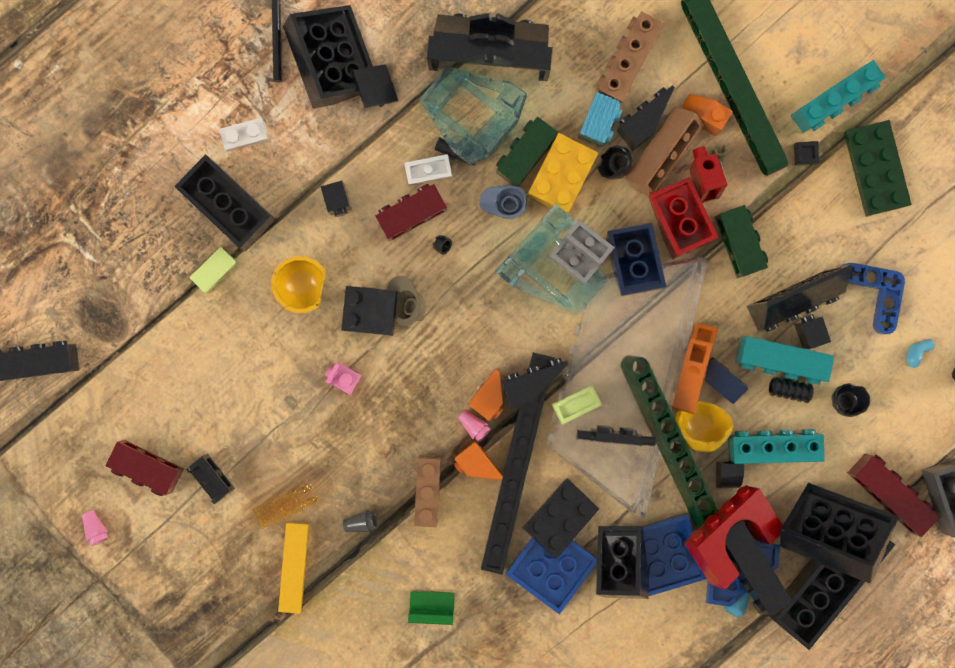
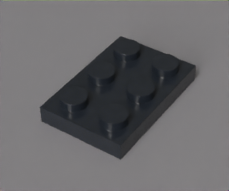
(560, 518)

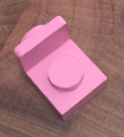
(342, 377)

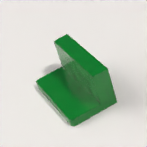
(431, 607)

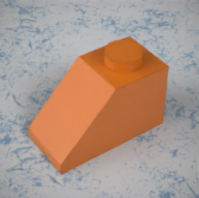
(709, 112)
(489, 397)
(476, 463)

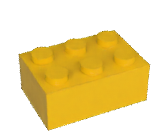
(562, 173)

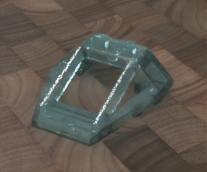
(506, 116)
(531, 248)

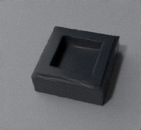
(806, 153)

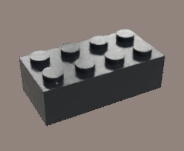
(225, 203)

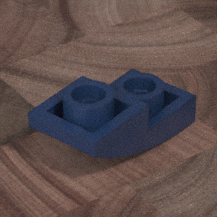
(724, 381)

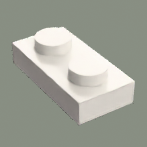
(244, 134)
(428, 170)

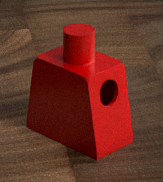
(707, 175)

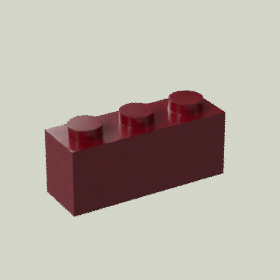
(411, 211)
(144, 468)

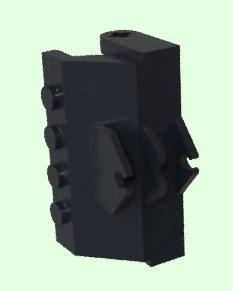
(490, 42)

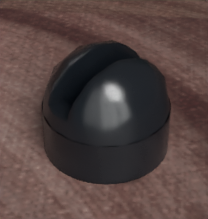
(442, 244)

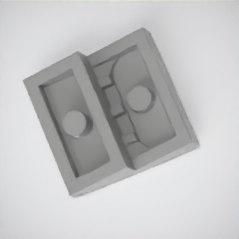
(581, 252)

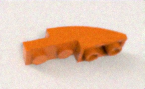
(694, 368)

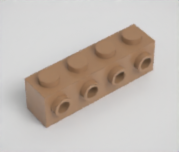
(631, 56)
(665, 151)

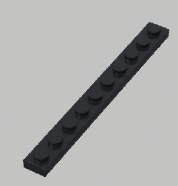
(514, 477)

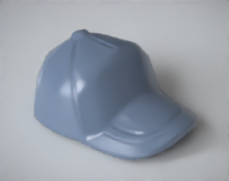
(504, 201)

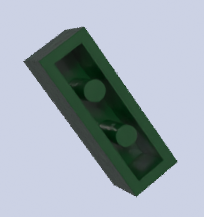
(526, 151)
(741, 241)

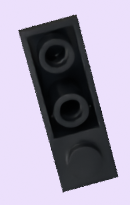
(642, 125)
(528, 386)

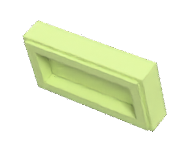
(213, 270)
(577, 404)

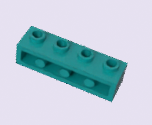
(843, 93)
(785, 359)
(776, 448)

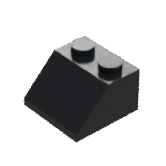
(369, 310)

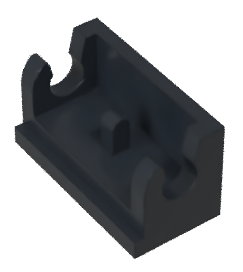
(211, 478)

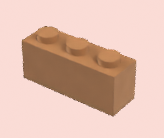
(427, 491)

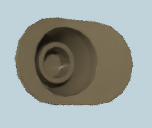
(410, 304)

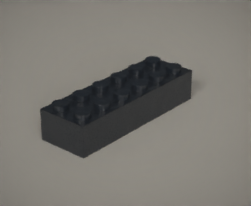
(817, 599)

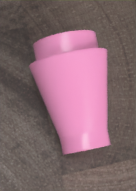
(474, 426)
(94, 529)

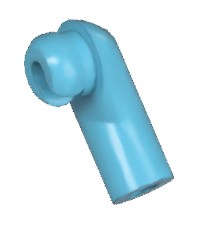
(916, 352)

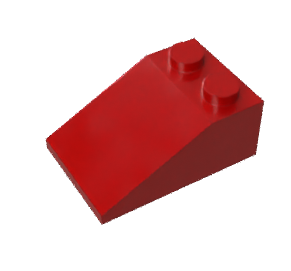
(682, 218)

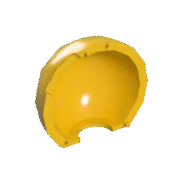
(298, 284)
(706, 428)

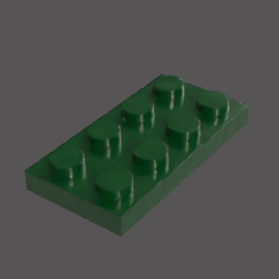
(877, 168)

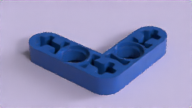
(886, 289)

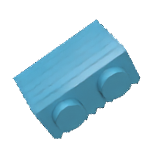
(600, 119)

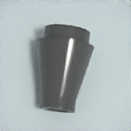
(361, 522)

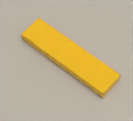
(293, 567)

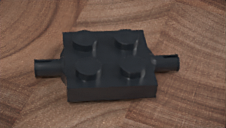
(623, 436)

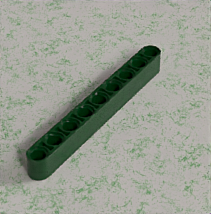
(735, 85)
(665, 437)

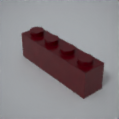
(893, 495)

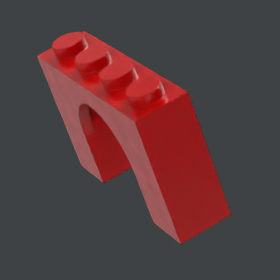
(708, 542)

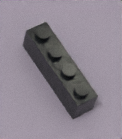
(38, 360)
(755, 571)

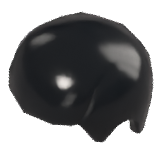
(615, 163)
(850, 400)

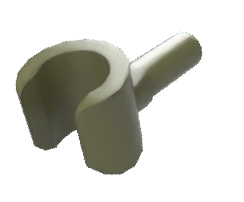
(720, 156)

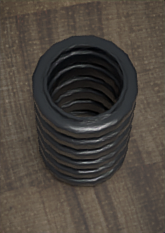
(791, 390)

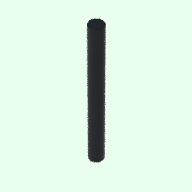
(276, 41)

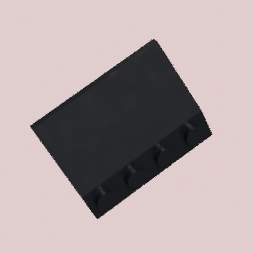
(326, 52)
(800, 298)
(838, 532)

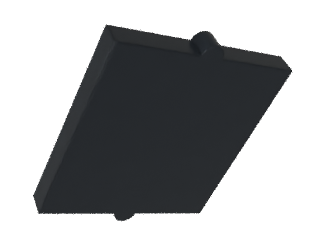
(375, 86)

